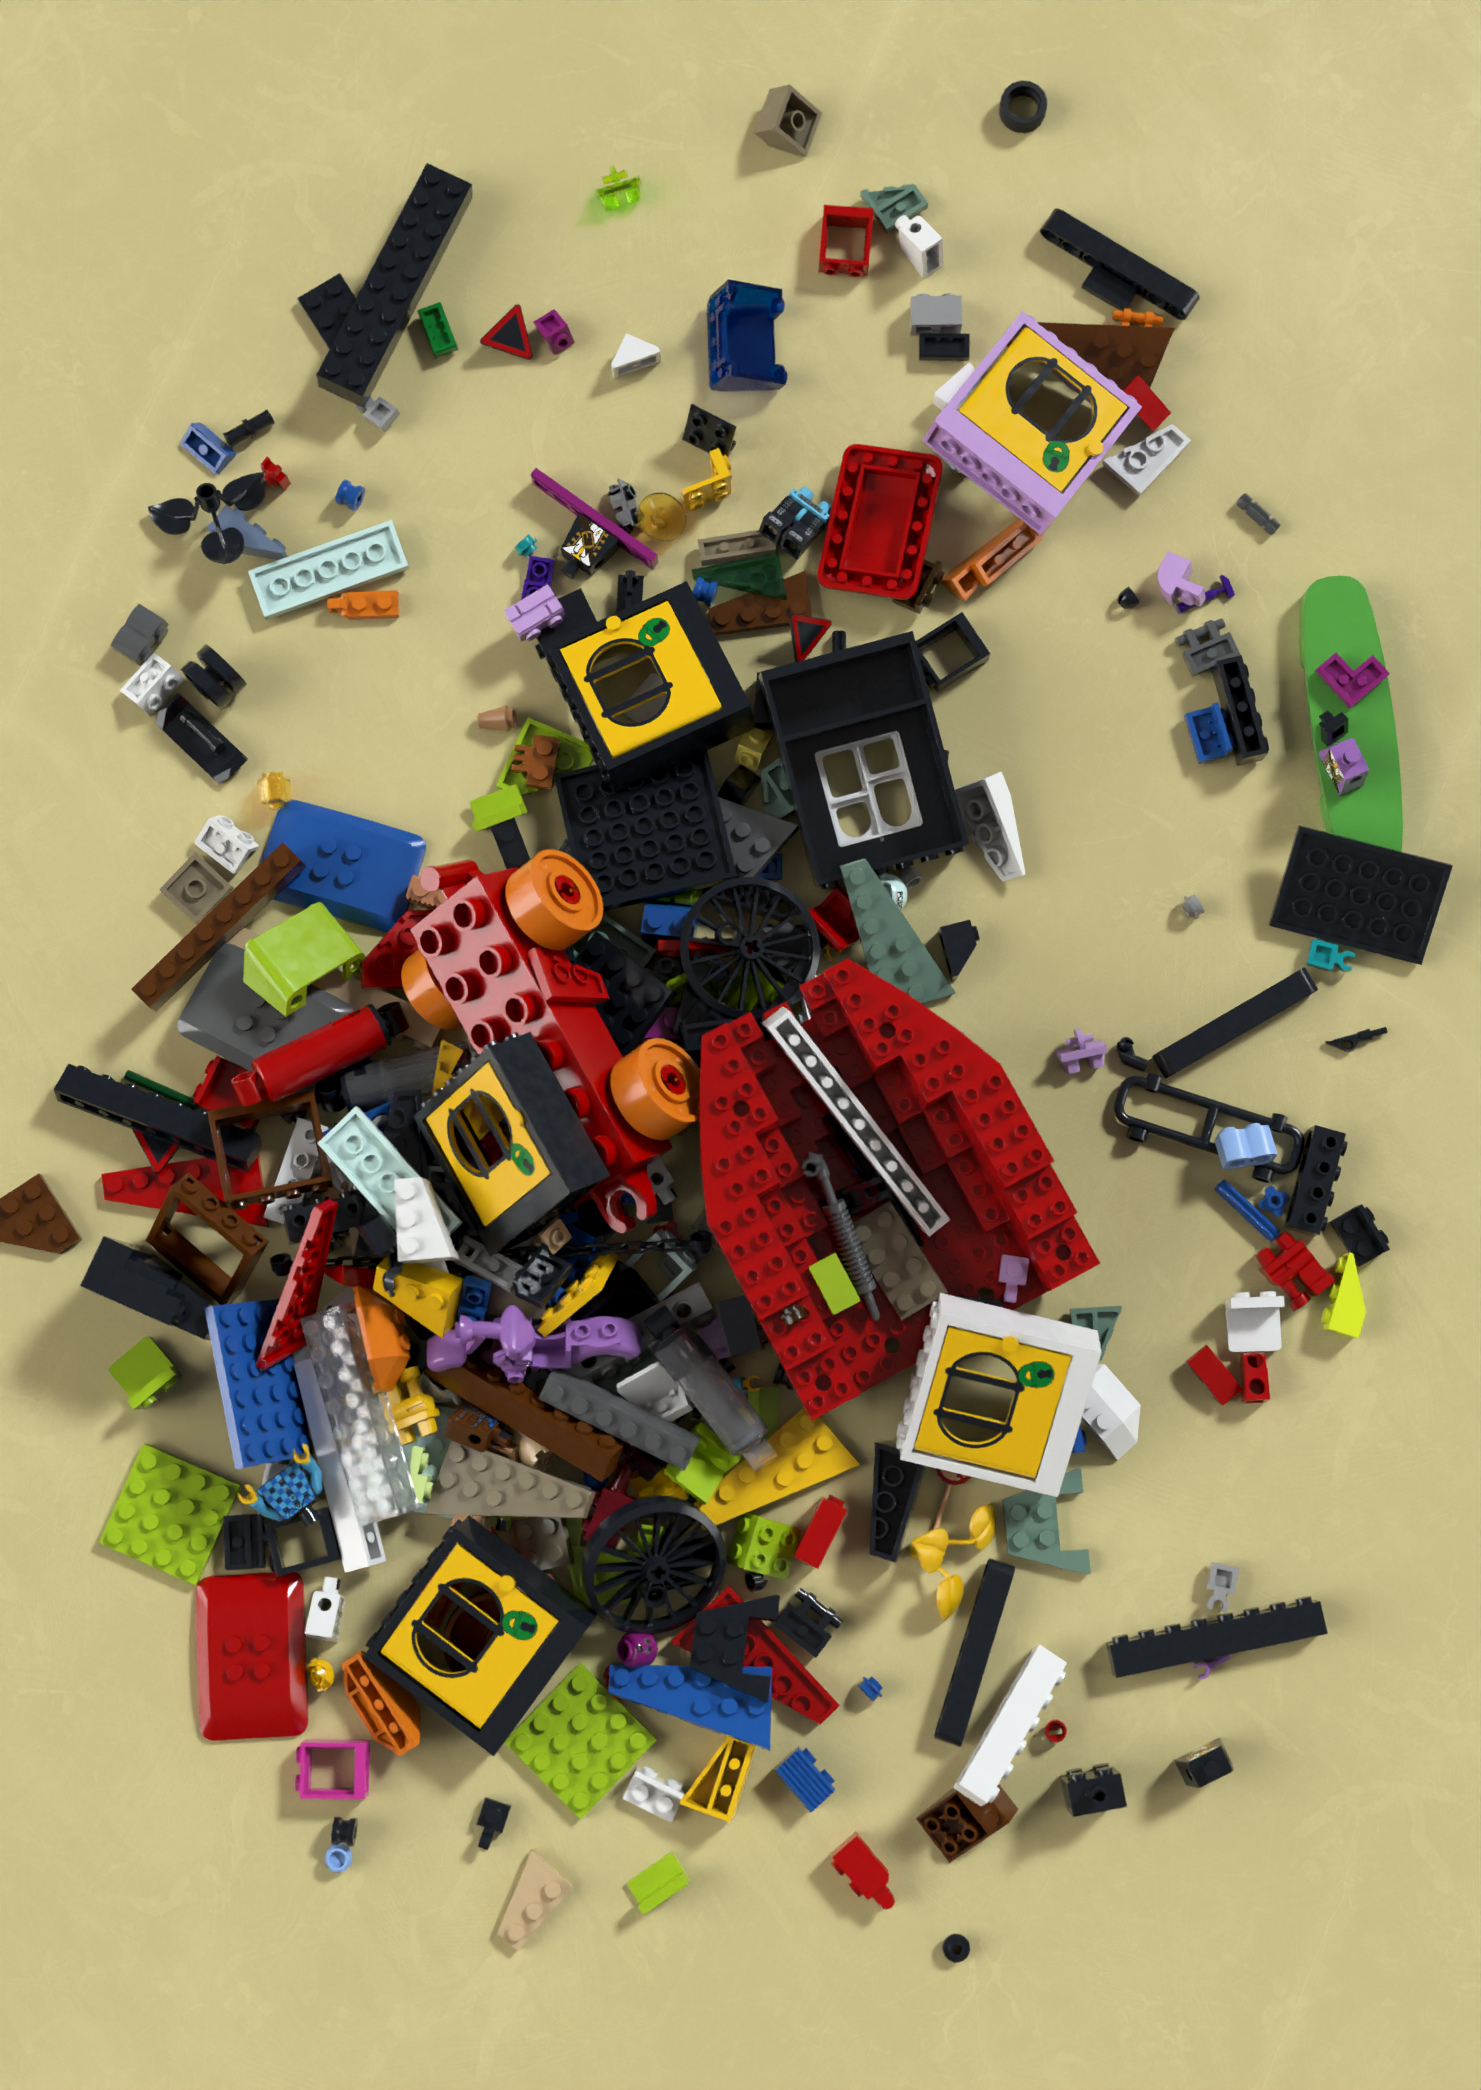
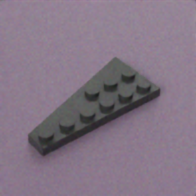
(754, 837)

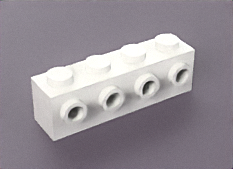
(299, 1164)

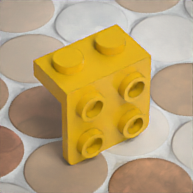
(711, 489)

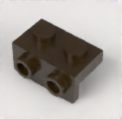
(930, 576)

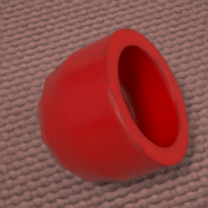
(1055, 1725)

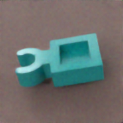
(1325, 956)

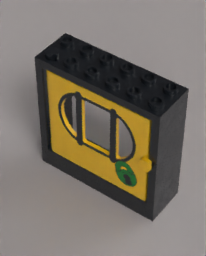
(692, 713)
(543, 1143)
(473, 1694)

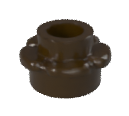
(793, 1314)

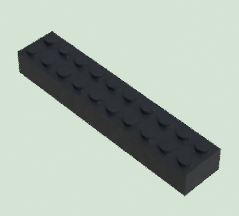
(395, 285)

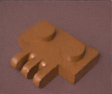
(538, 761)

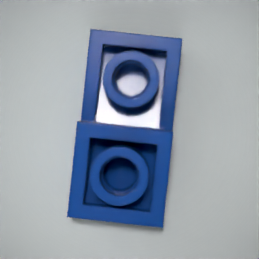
(475, 1298)

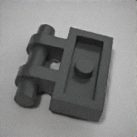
(1204, 656)

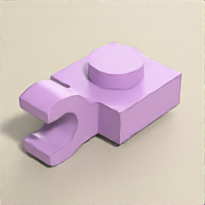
(1013, 1273)

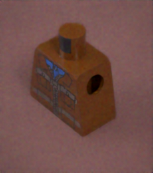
(476, 1428)

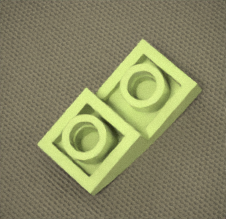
(421, 1482)

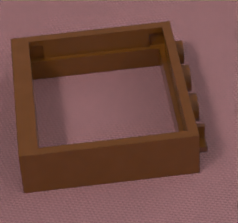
(260, 1110)
(190, 1258)

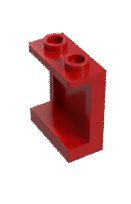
(218, 1090)

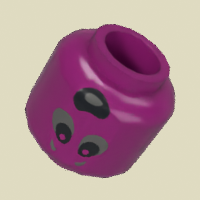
(637, 1650)

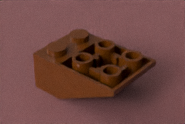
(960, 1823)

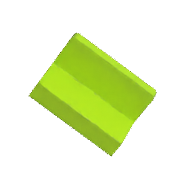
(497, 807)
(833, 1284)
(767, 1405)
(658, 1882)

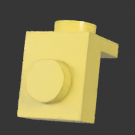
(752, 748)

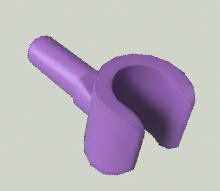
(1210, 1665)

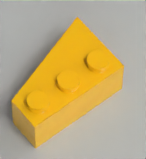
(722, 1781)

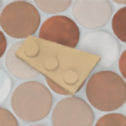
(534, 1899)

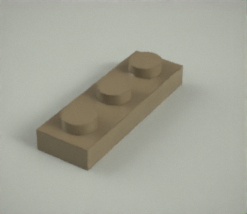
(734, 547)

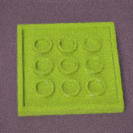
(170, 1514)
(580, 1740)

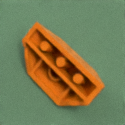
(382, 1336)
(382, 1705)

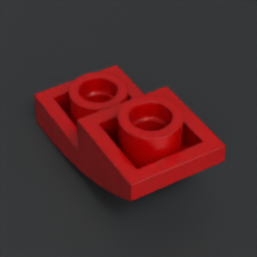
(1214, 1375)

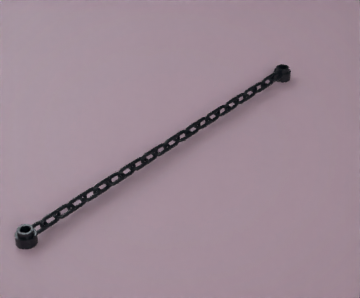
(700, 1242)

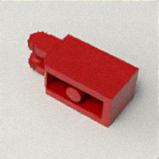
(864, 1870)

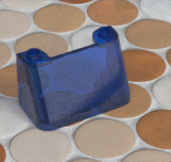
(744, 338)

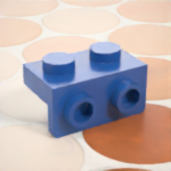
(1209, 733)

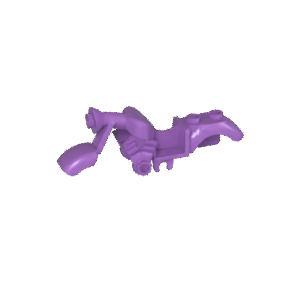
(528, 1347)

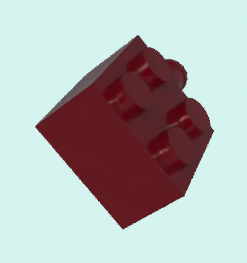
(607, 1502)

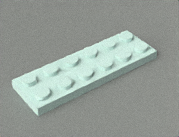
(328, 569)
(374, 1164)

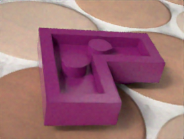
(1350, 684)

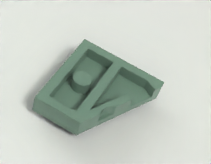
(894, 203)
(775, 791)
(1099, 1319)

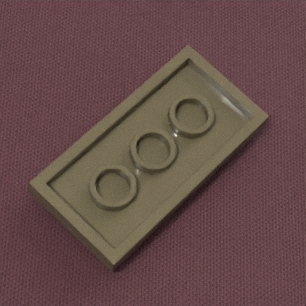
(897, 1261)

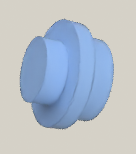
(338, 1858)

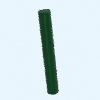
(160, 1089)

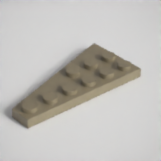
(498, 1486)

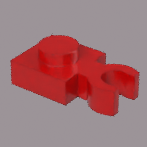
(274, 475)

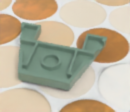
(1033, 1527)

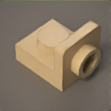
(553, 1235)

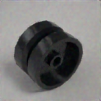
(213, 677)

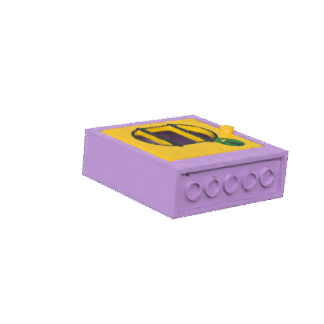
(1008, 450)

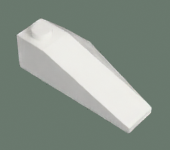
(992, 824)

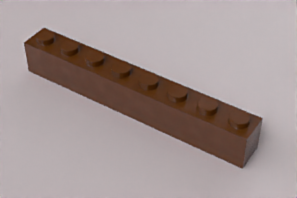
(218, 927)
(534, 1418)

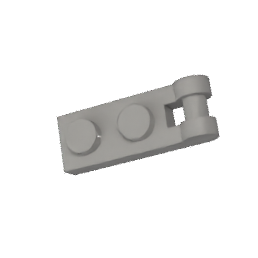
(494, 1268)

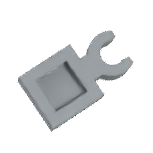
(379, 413)
(1223, 1581)

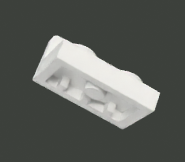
(152, 684)
(225, 843)
(654, 1794)

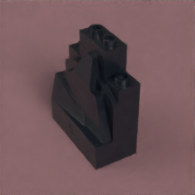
(146, 1285)

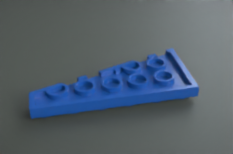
(697, 1699)

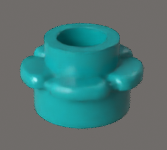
(526, 546)

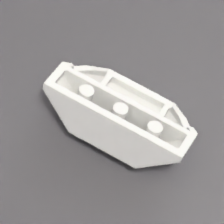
(1111, 1413)

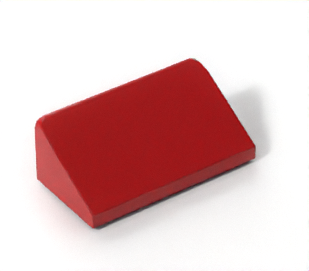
(1153, 410)
(352, 1276)

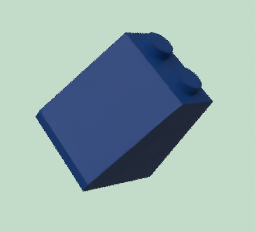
(664, 921)

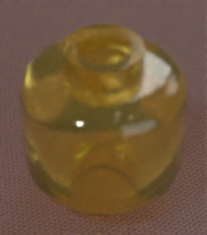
(274, 790)

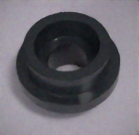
(956, 1939)

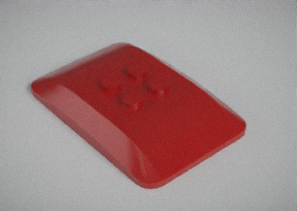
(880, 521)
(251, 1656)

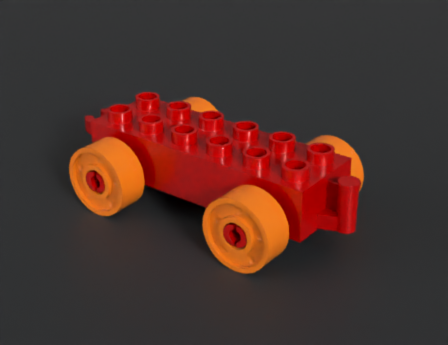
(480, 978)

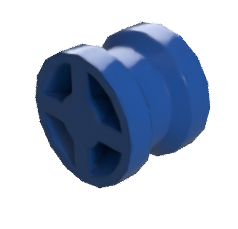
(350, 495)
(705, 591)

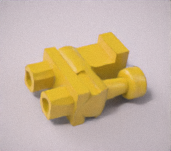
(413, 1410)

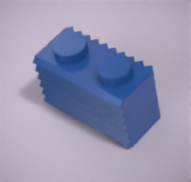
(805, 1778)

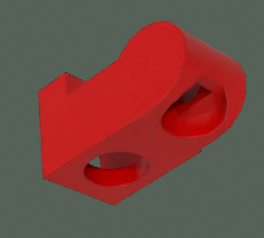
(1254, 1378)

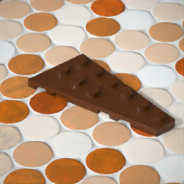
(1116, 350)

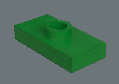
(437, 329)

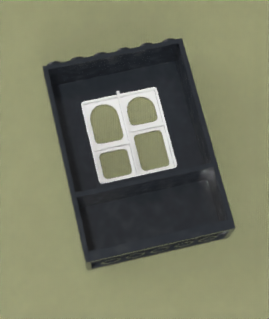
(843, 705)

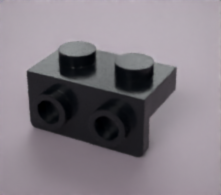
(540, 1277)

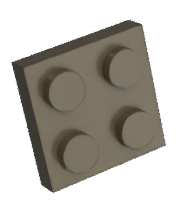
(196, 888)
(543, 1541)

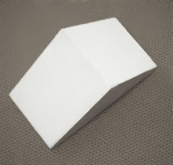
(634, 355)

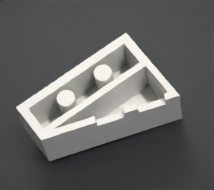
(420, 1224)

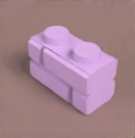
(535, 613)

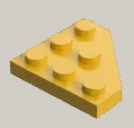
(578, 1293)

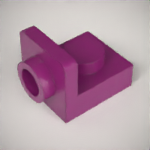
(554, 331)

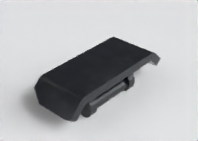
(199, 739)

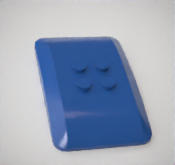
(350, 863)

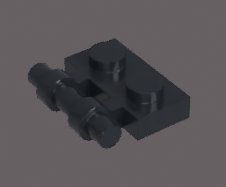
(804, 1630)

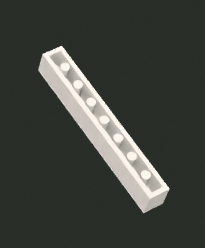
(357, 1545)

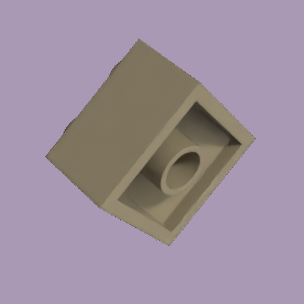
(788, 121)

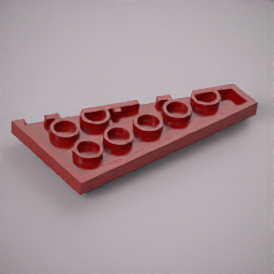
(301, 1289)

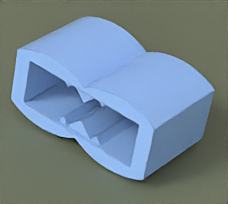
(1245, 1146)

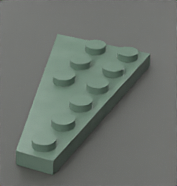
(888, 939)

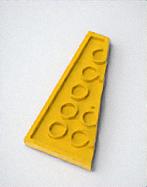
(806, 1456)

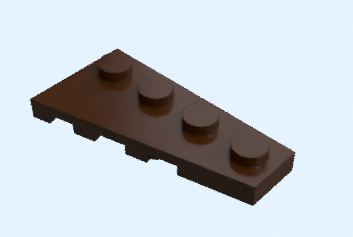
(761, 612)

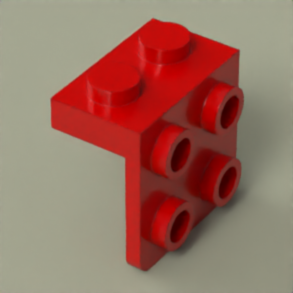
(836, 920)

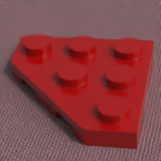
(385, 961)

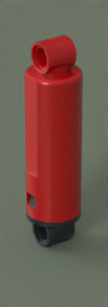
(320, 1053)

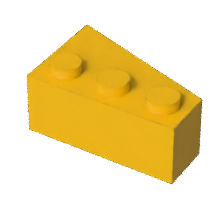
(424, 1294)

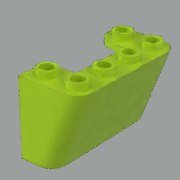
(297, 954)

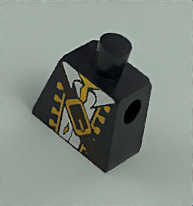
(587, 547)
(1204, 1764)

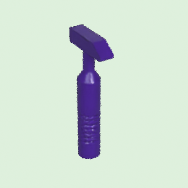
(1210, 594)

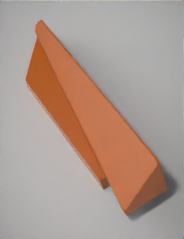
(991, 559)

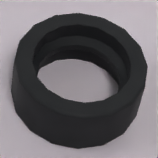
(1028, 89)

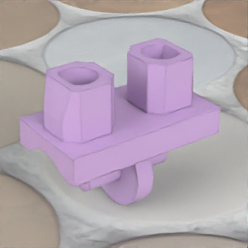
(1093, 1051)

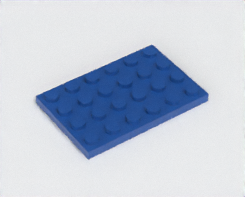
(259, 1405)

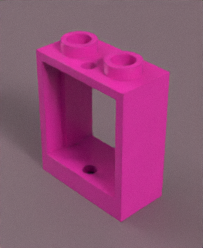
(361, 1778)

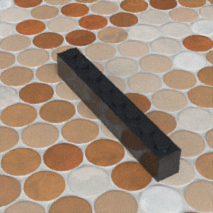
(155, 1116)
(1216, 1638)

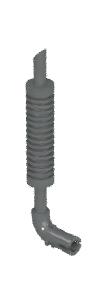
(843, 1234)

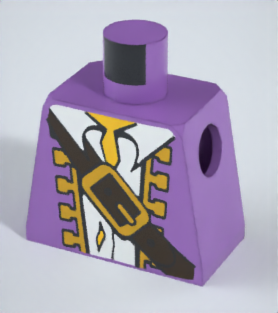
(1344, 764)

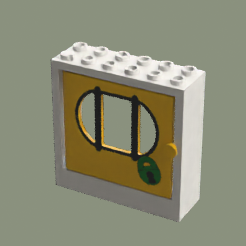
(1017, 1451)

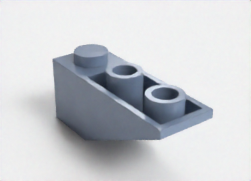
(254, 536)

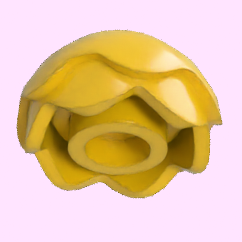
(320, 1674)

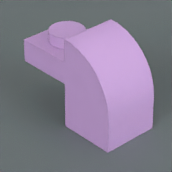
(1174, 582)
(715, 1338)

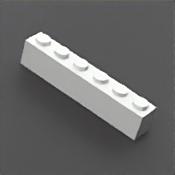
(1010, 1725)

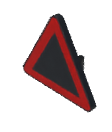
(510, 335)
(806, 633)
(156, 1151)

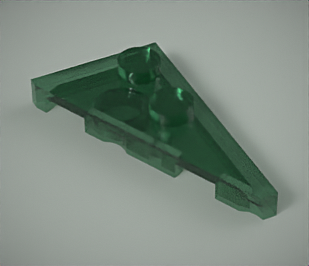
(753, 575)

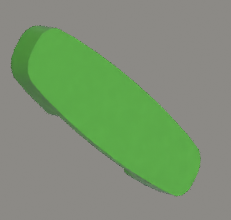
(1340, 620)

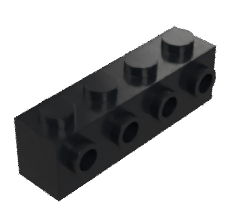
(1239, 705)
(1315, 1181)
(348, 1215)

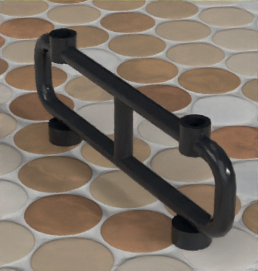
(1140, 1129)

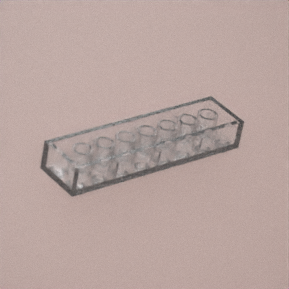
(358, 1416)

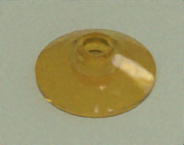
(664, 507)

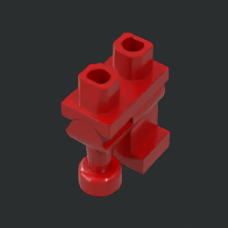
(1293, 1262)

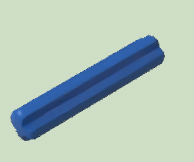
(1247, 1210)

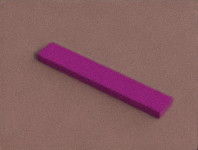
(578, 506)

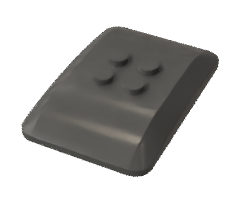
(240, 1023)

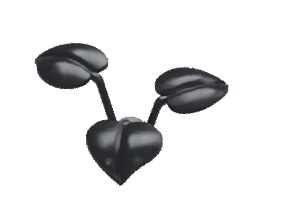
(220, 546)

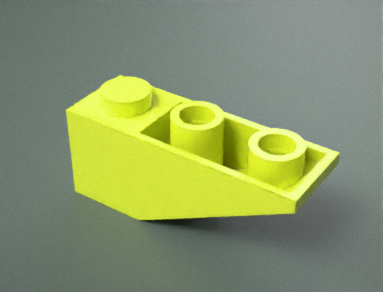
(1346, 1306)

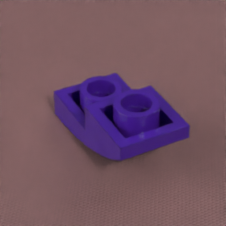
(538, 575)

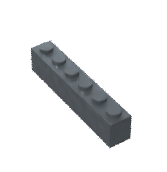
(619, 1418)

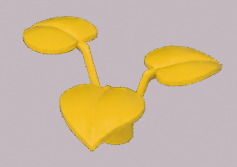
(931, 1549)

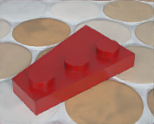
(565, 982)

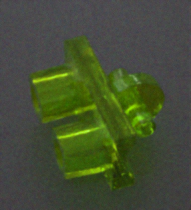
(608, 194)

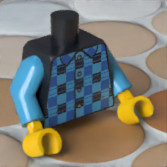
(290, 1491)

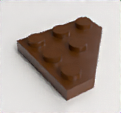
(36, 1219)

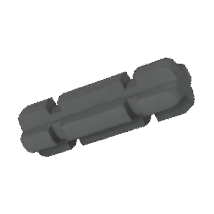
(1258, 514)

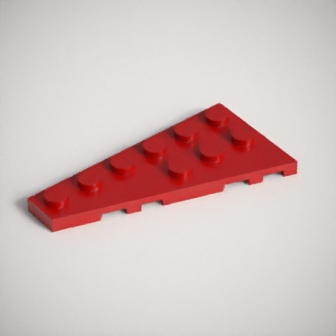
(149, 1189)
(790, 1679)

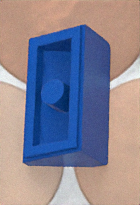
(207, 447)

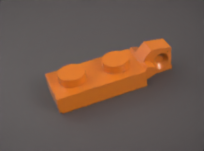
(366, 605)

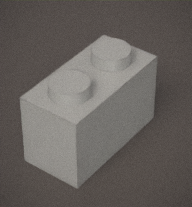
(935, 314)

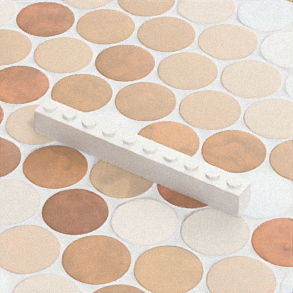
(855, 1120)

